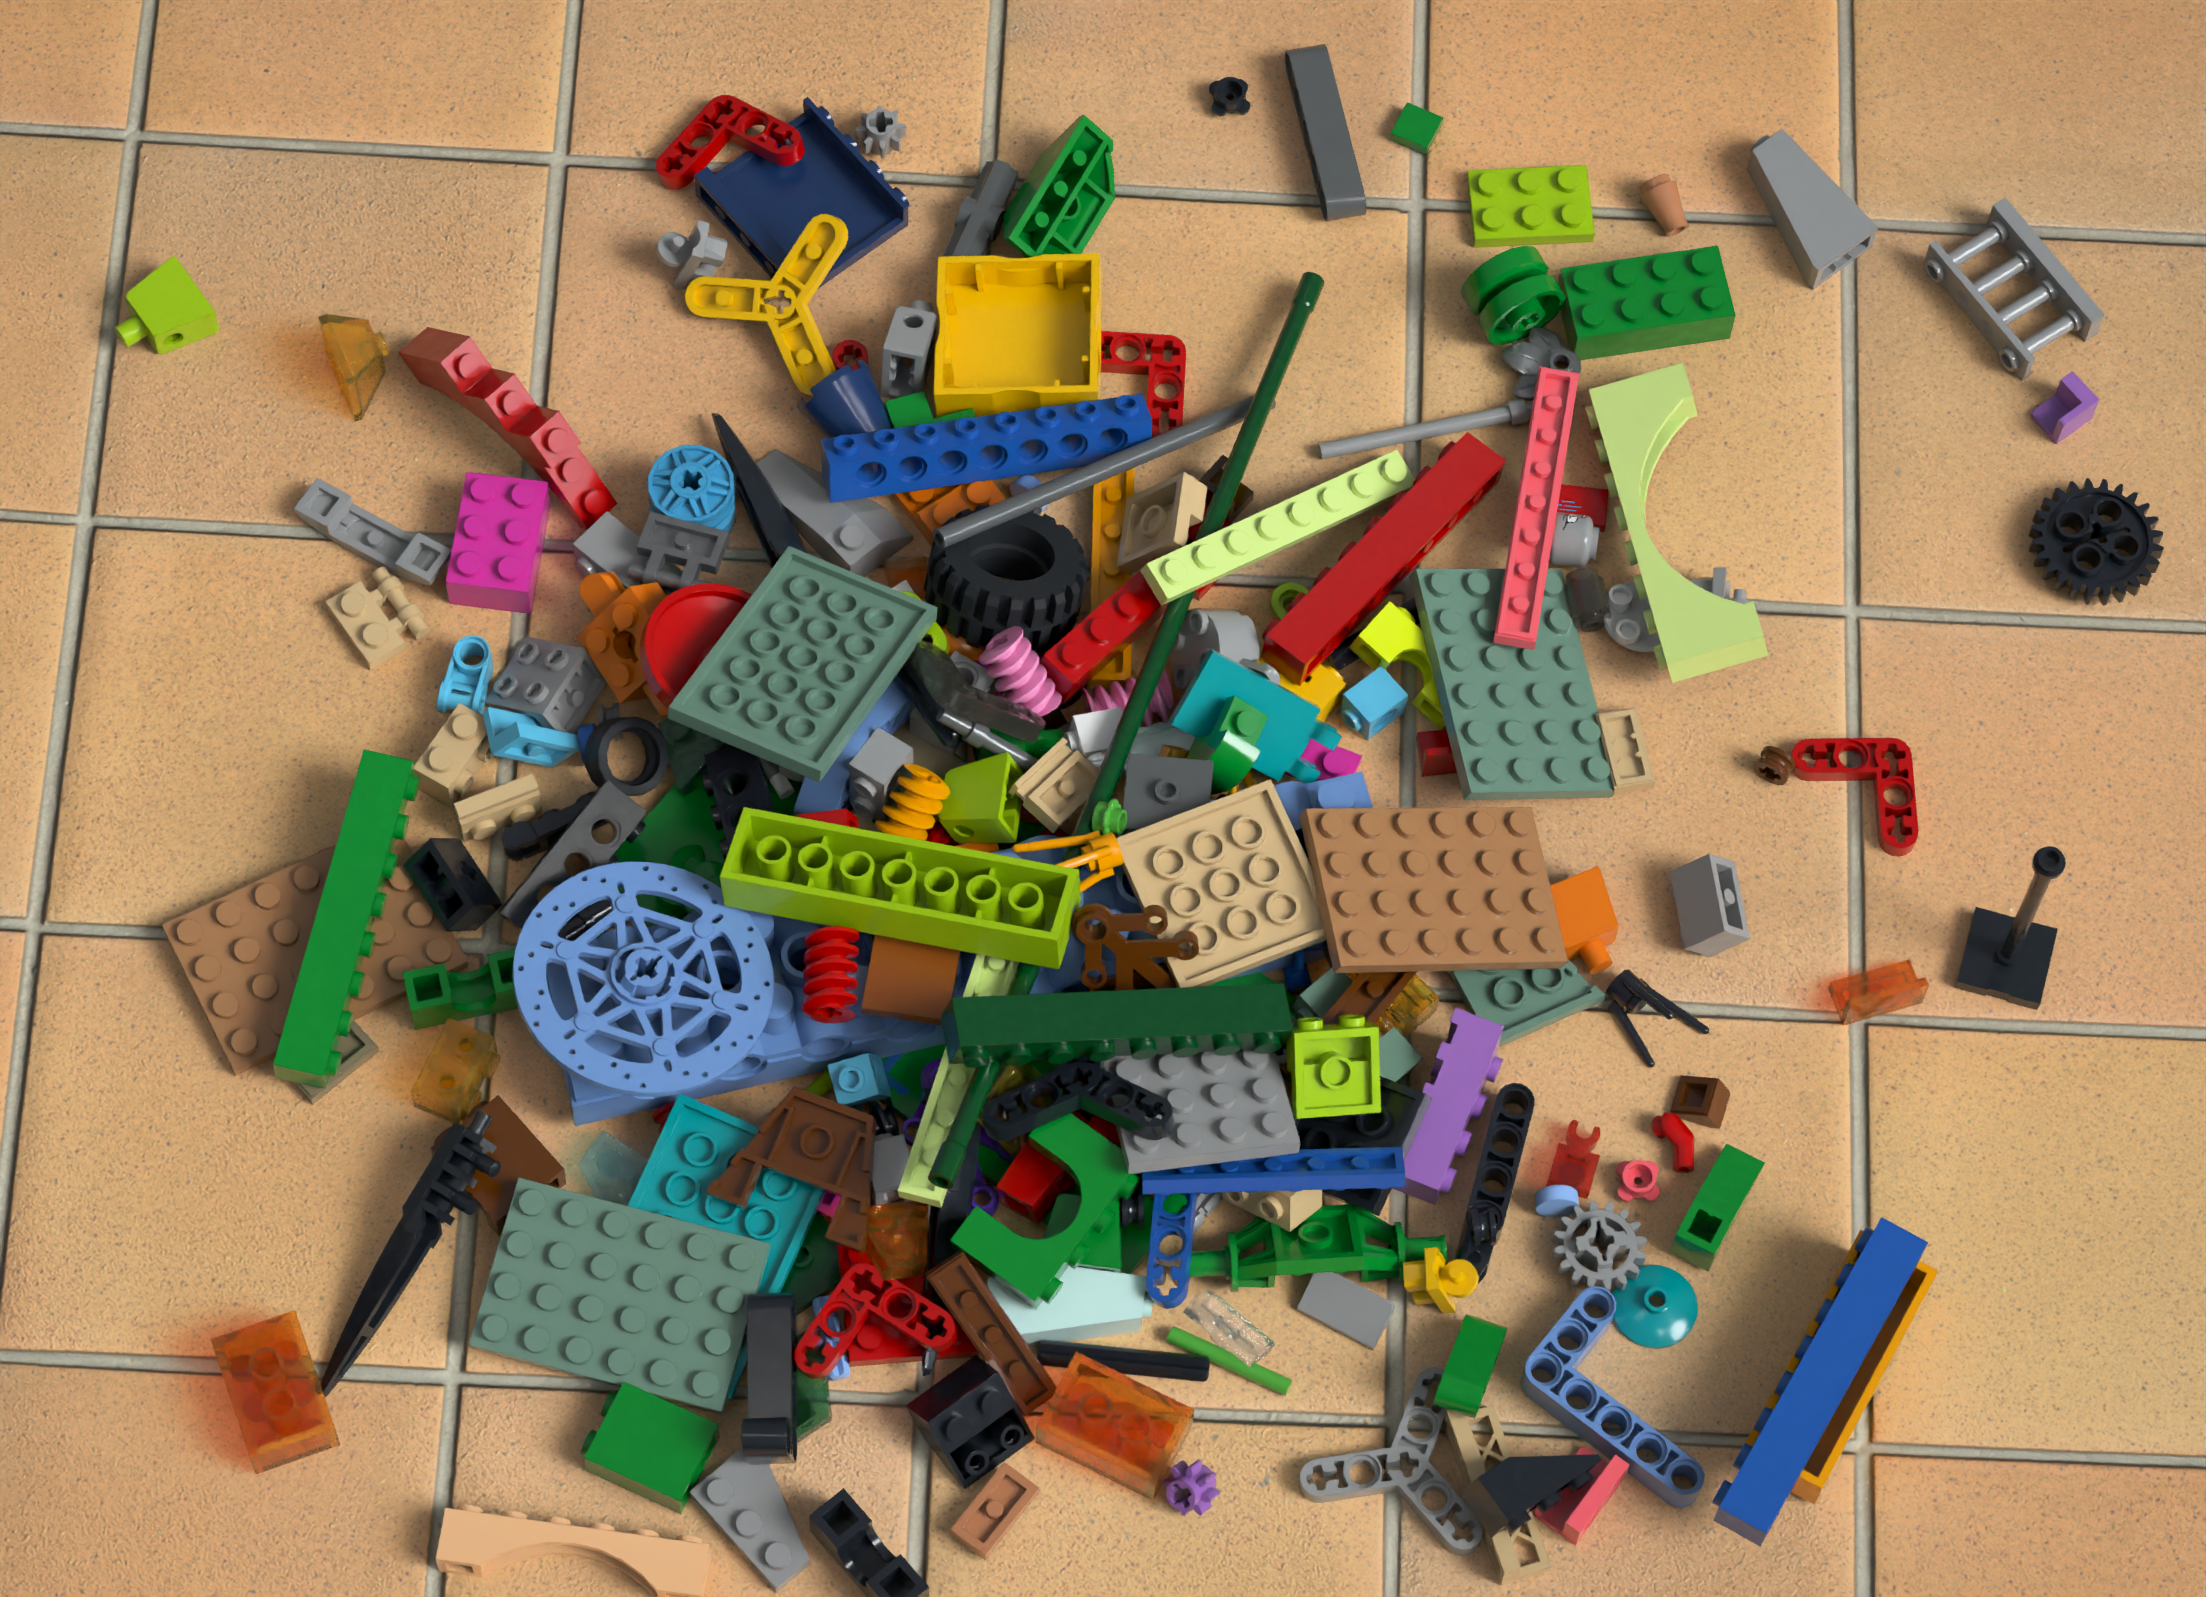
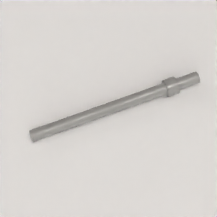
(1514, 412)

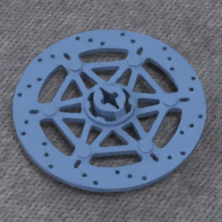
(637, 990)

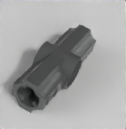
(982, 212)

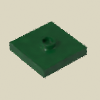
(815, 1267)

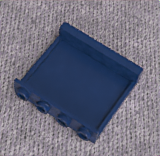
(772, 204)

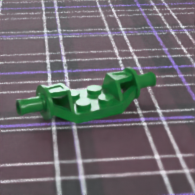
(1322, 1243)

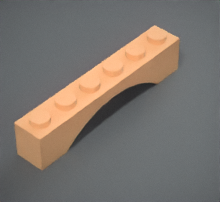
(483, 1542)

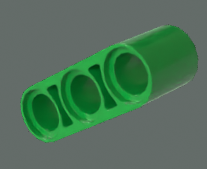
(1470, 1366)

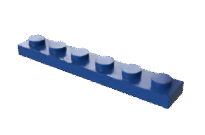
(1305, 1170)

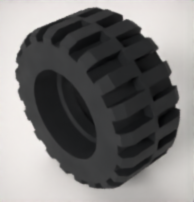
(1041, 598)

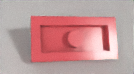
(1579, 1509)

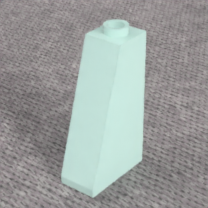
(1086, 1307)

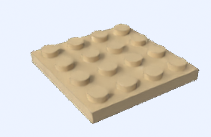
(1229, 878)

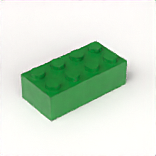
(1646, 303)

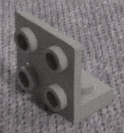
(549, 683)

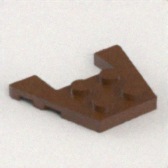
(815, 1145)

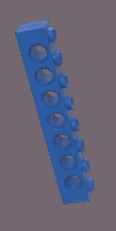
(981, 447)

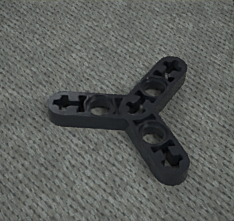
(1089, 1098)

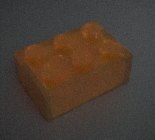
(275, 1392)
(1114, 1426)

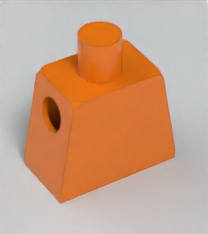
(1586, 918)

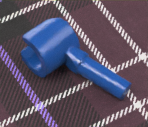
(1297, 973)

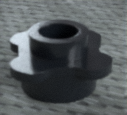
(1229, 87)

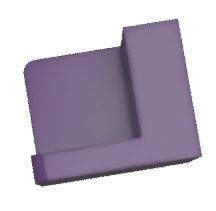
(2067, 409)

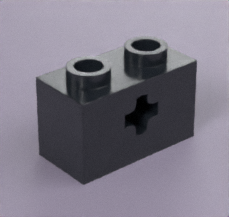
(452, 884)

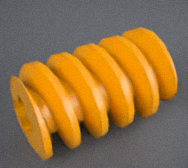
(915, 805)

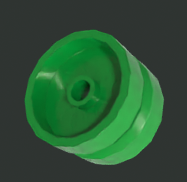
(1513, 295)

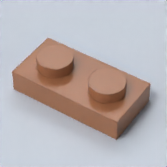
(994, 1511)

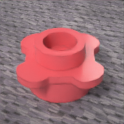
(1644, 1170)

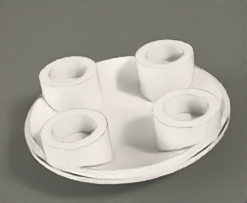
(1627, 619)

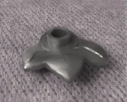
(1542, 350)

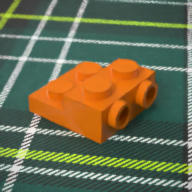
(934, 506)

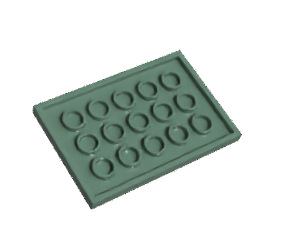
(803, 663)
(1512, 714)
(619, 1295)

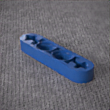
(1162, 1226)

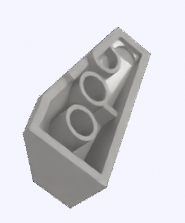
(844, 533)

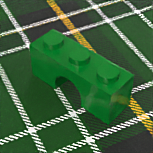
(441, 995)

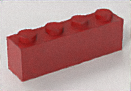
(1102, 636)

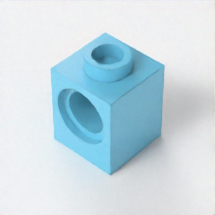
(1373, 703)
(859, 1080)

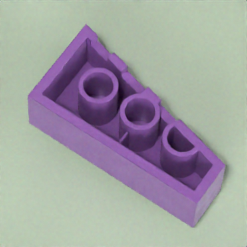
(1456, 1095)

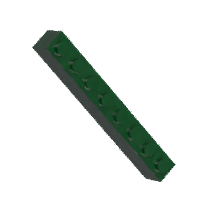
(1116, 1024)

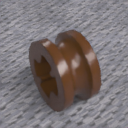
(1774, 765)

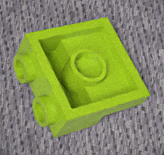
(1334, 1067)

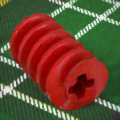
(828, 974)

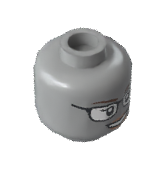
(1573, 540)

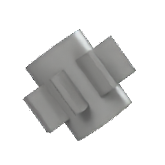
(880, 132)

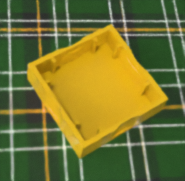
(1017, 332)

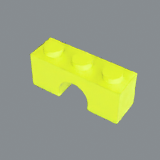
(1394, 638)

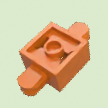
(618, 625)

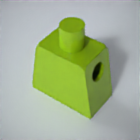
(167, 310)
(980, 803)

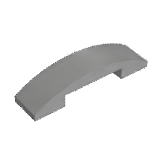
(371, 537)

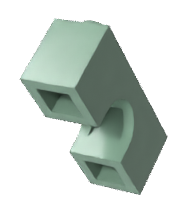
(1395, 1052)

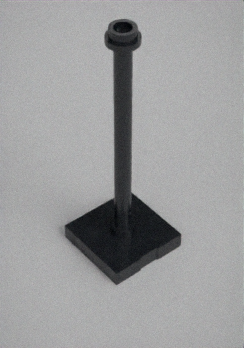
(2012, 954)

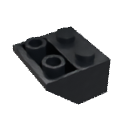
(970, 1421)

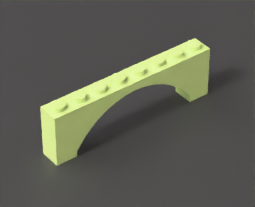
(1693, 625)

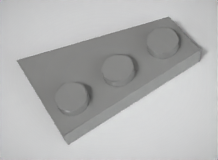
(754, 1518)

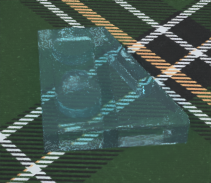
(612, 1169)

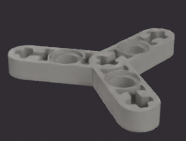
(1422, 1478)

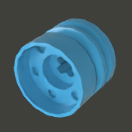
(693, 487)

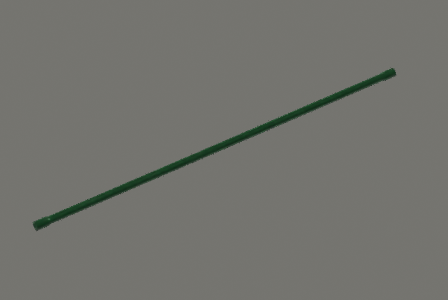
(1302, 305)

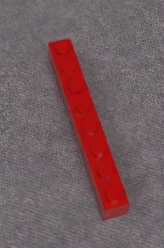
(1382, 558)

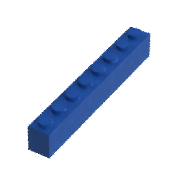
(1819, 1381)

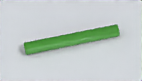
(1228, 1360)

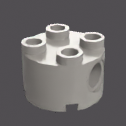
(1214, 629)

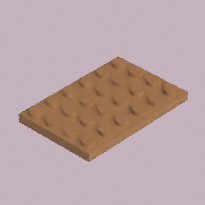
(1432, 889)
(252, 942)

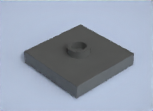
(1164, 788)

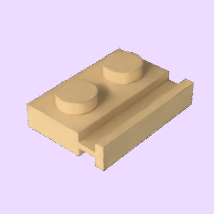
(1056, 785)
(498, 807)

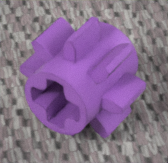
(1191, 1487)

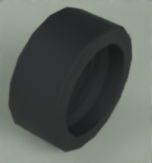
(655, 750)

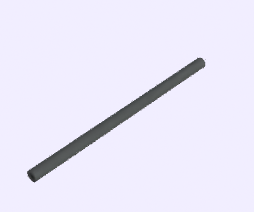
(1091, 474)

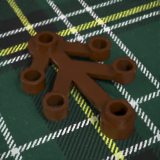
(1129, 953)

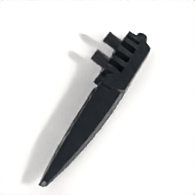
(759, 499)
(942, 1227)
(417, 1231)

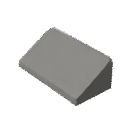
(1346, 1308)

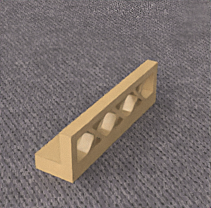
(1471, 1466)

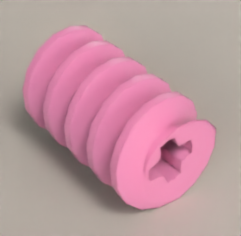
(1020, 672)
(1160, 703)

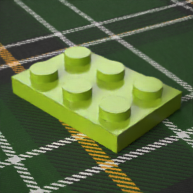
(1530, 206)

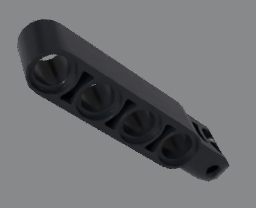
(1497, 1167)

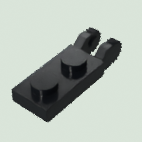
(527, 839)

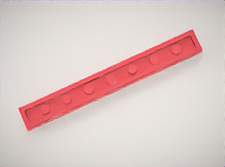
(1536, 508)

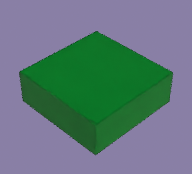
(1416, 128)

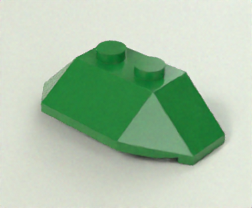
(1063, 194)

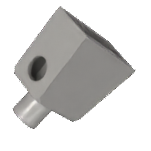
(909, 336)

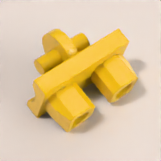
(1435, 1280)

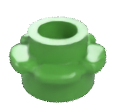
(1109, 818)

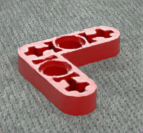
(730, 128)
(1157, 369)
(1875, 769)
(860, 1307)

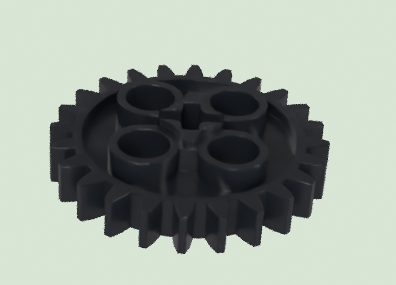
(2081, 512)

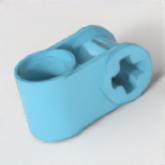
(465, 682)

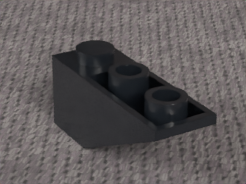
(1521, 1484)

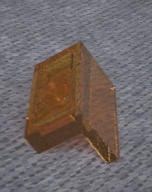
(1877, 992)

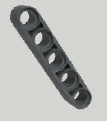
(1325, 132)

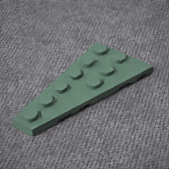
(1525, 997)

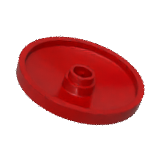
(684, 633)

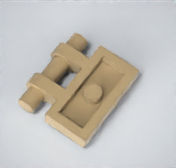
(366, 624)

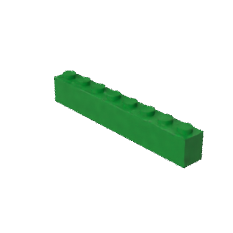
(345, 920)

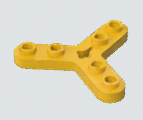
(799, 278)

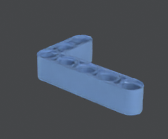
(833, 789)
(1603, 1407)

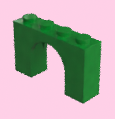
(1034, 1266)

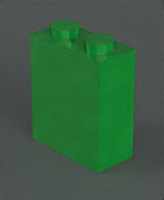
(650, 1446)

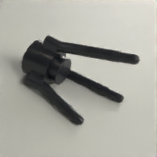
(1633, 994)

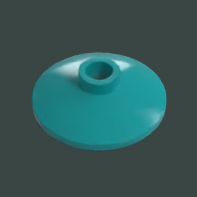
(1653, 1325)

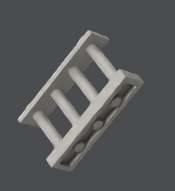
(2030, 257)

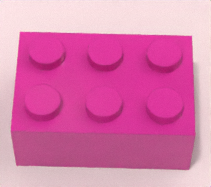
(498, 542)

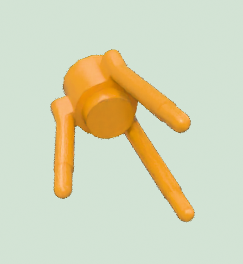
(1099, 854)

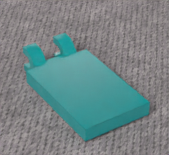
(1289, 720)

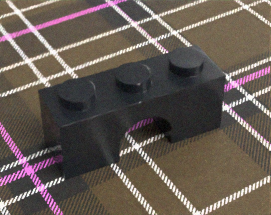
(858, 1550)

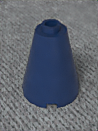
(846, 403)

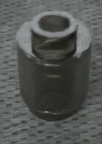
(1587, 599)

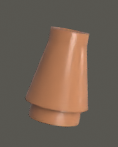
(1664, 203)

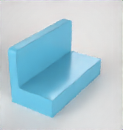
(526, 740)

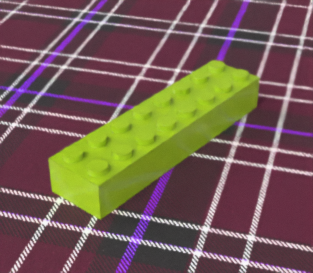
(901, 887)

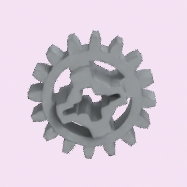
(1615, 1243)

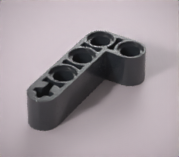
(771, 1424)

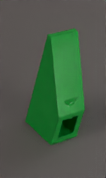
(1716, 1207)

